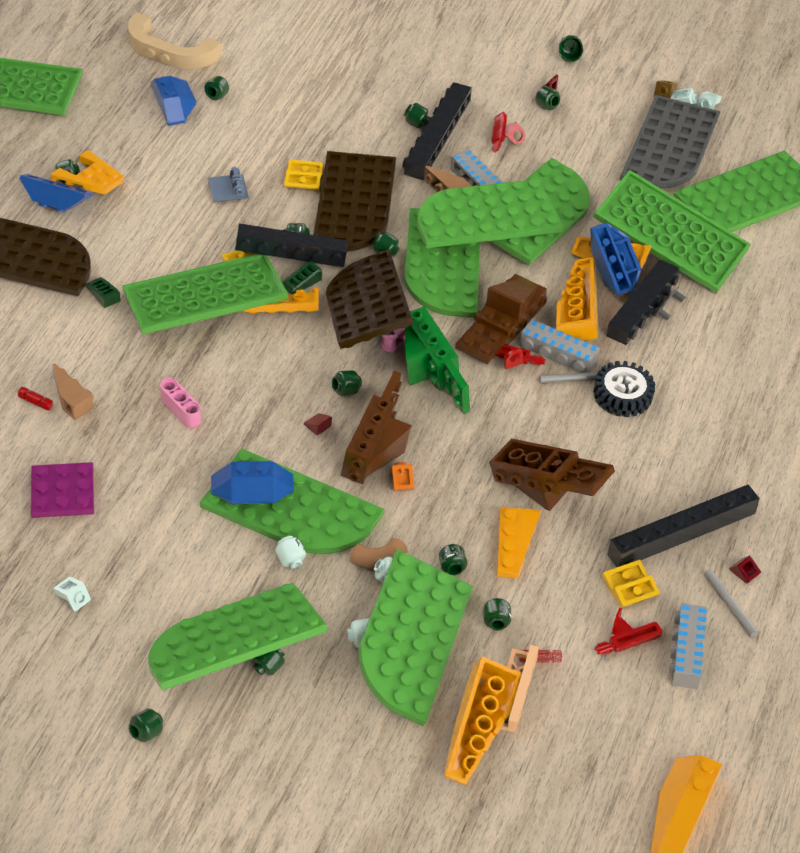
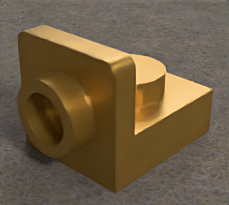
(664, 88)

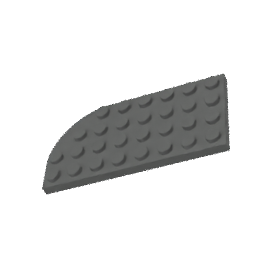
(671, 142)

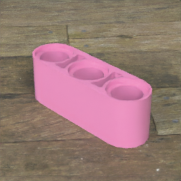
(180, 402)

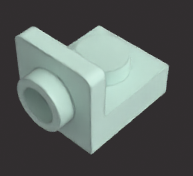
(685, 95)
(709, 100)
(74, 592)

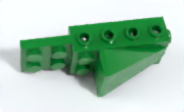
(434, 359)

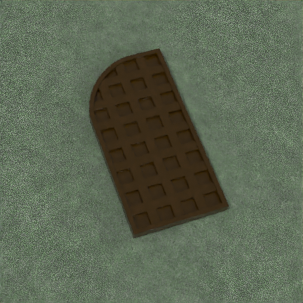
(355, 197)
(43, 257)
(367, 300)

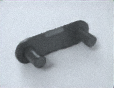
(664, 314)

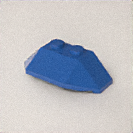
(173, 98)
(52, 193)
(615, 258)
(252, 482)

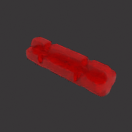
(35, 398)

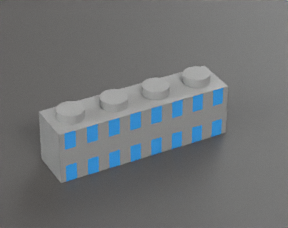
(472, 169)
(559, 346)
(689, 646)

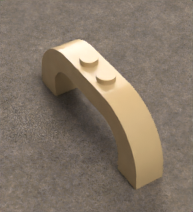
(168, 53)

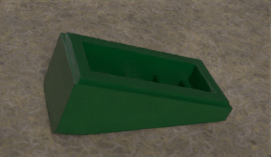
(313, 274)
(105, 295)

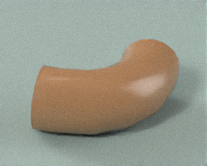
(368, 557)

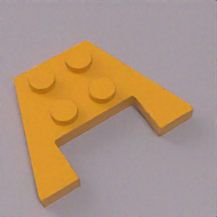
(96, 178)

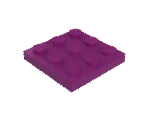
(62, 490)

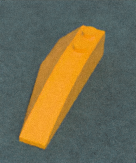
(578, 306)
(480, 716)
(683, 802)

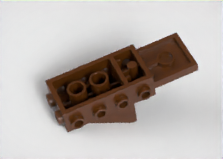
(504, 316)
(378, 435)
(547, 471)

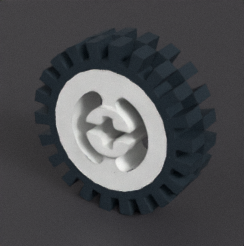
(618, 379)

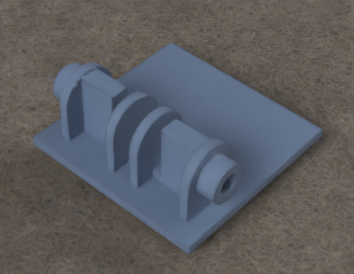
(228, 187)

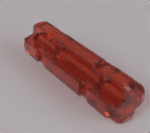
(545, 656)

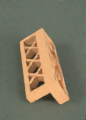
(528, 669)

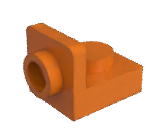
(402, 476)

